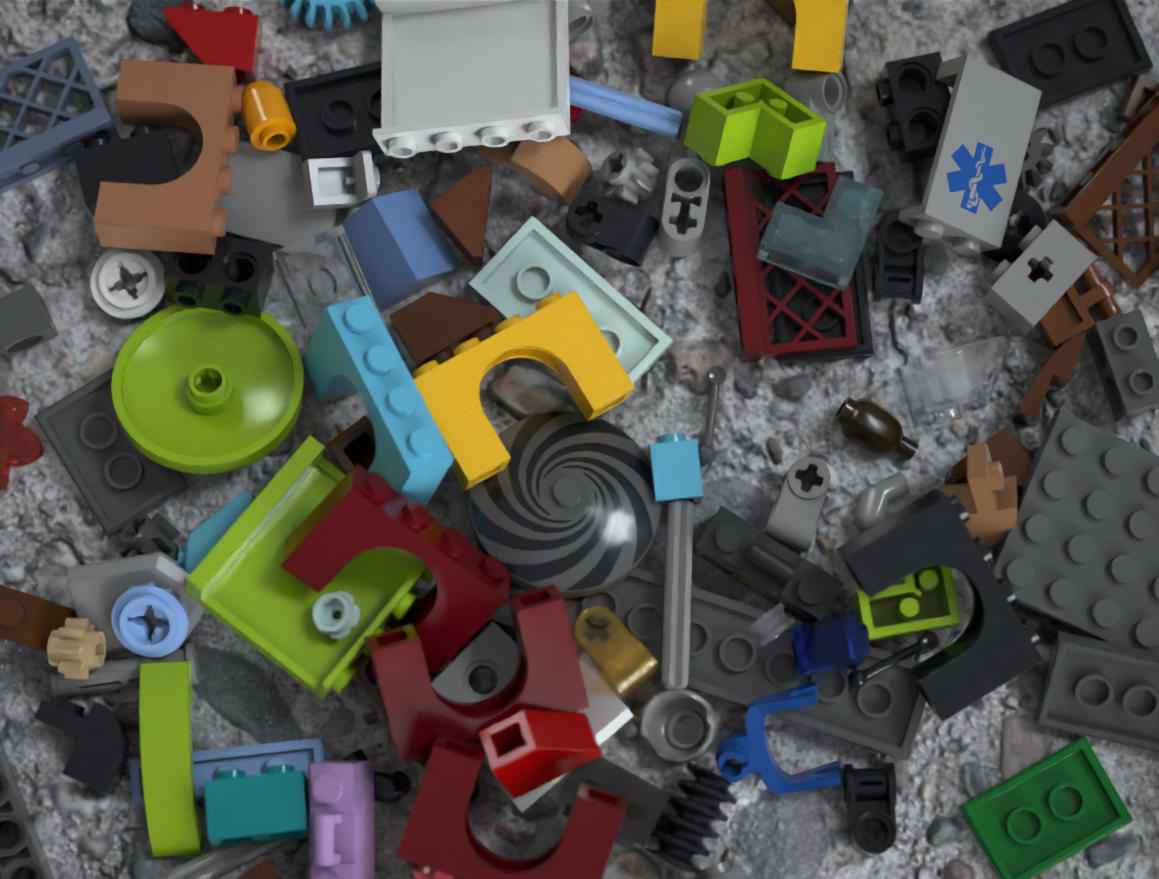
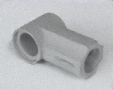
(823, 94)

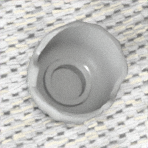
(678, 725)

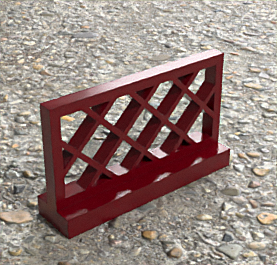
(749, 276)

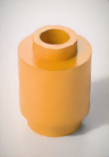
(267, 116)

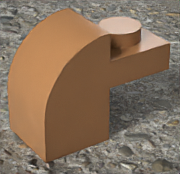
(548, 167)
(987, 496)

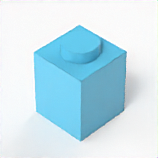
(675, 469)

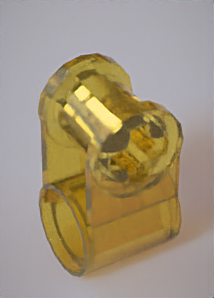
(619, 659)

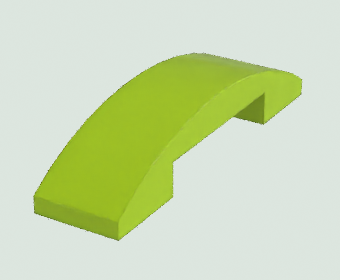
(168, 758)

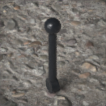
(928, 642)

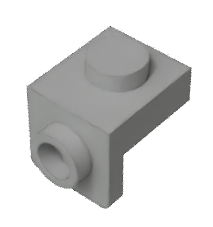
(340, 181)

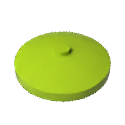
(207, 388)

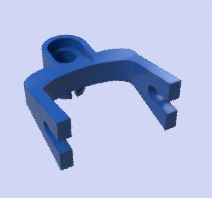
(754, 752)

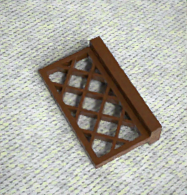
(1105, 180)

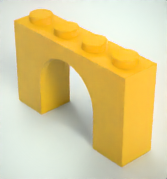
(817, 42)
(557, 335)

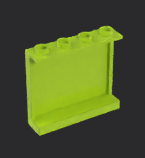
(273, 608)

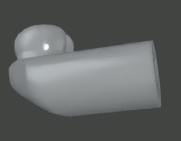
(874, 500)

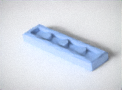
(248, 758)

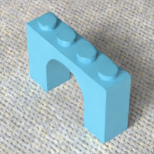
(357, 354)

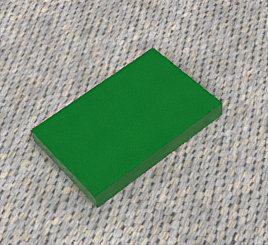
(1046, 812)

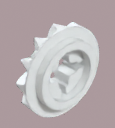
(107, 275)

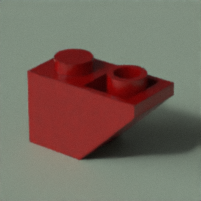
(218, 36)
(538, 748)

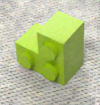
(755, 123)
(910, 608)

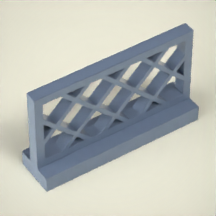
(56, 144)

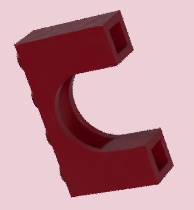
(368, 515)
(544, 679)
(444, 841)

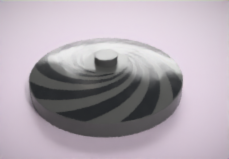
(568, 504)

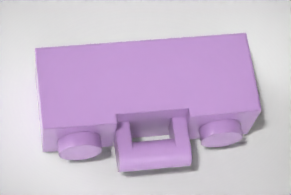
(341, 819)

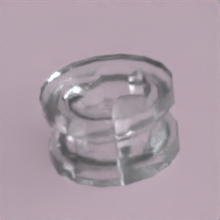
(772, 624)

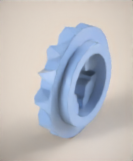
(135, 631)

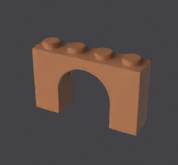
(188, 210)

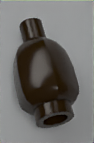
(873, 428)

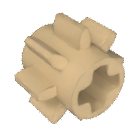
(76, 648)

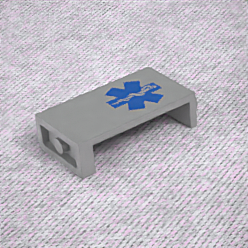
(976, 157)

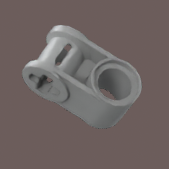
(795, 511)

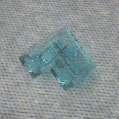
(825, 246)

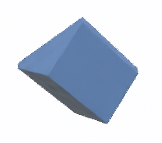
(398, 247)

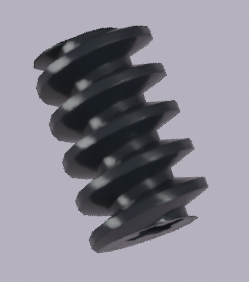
(692, 818)

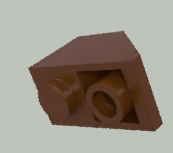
(439, 324)

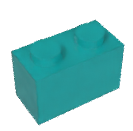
(257, 806)

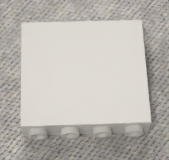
(472, 74)

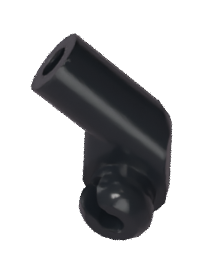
(387, 787)

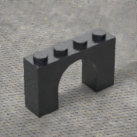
(995, 641)

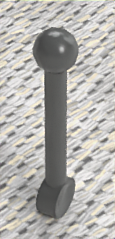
(716, 377)

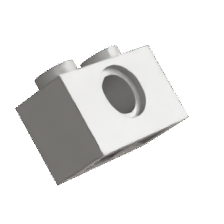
(489, 650)

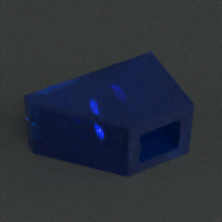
(829, 646)

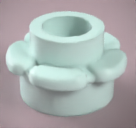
(324, 614)

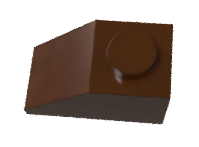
(29, 618)

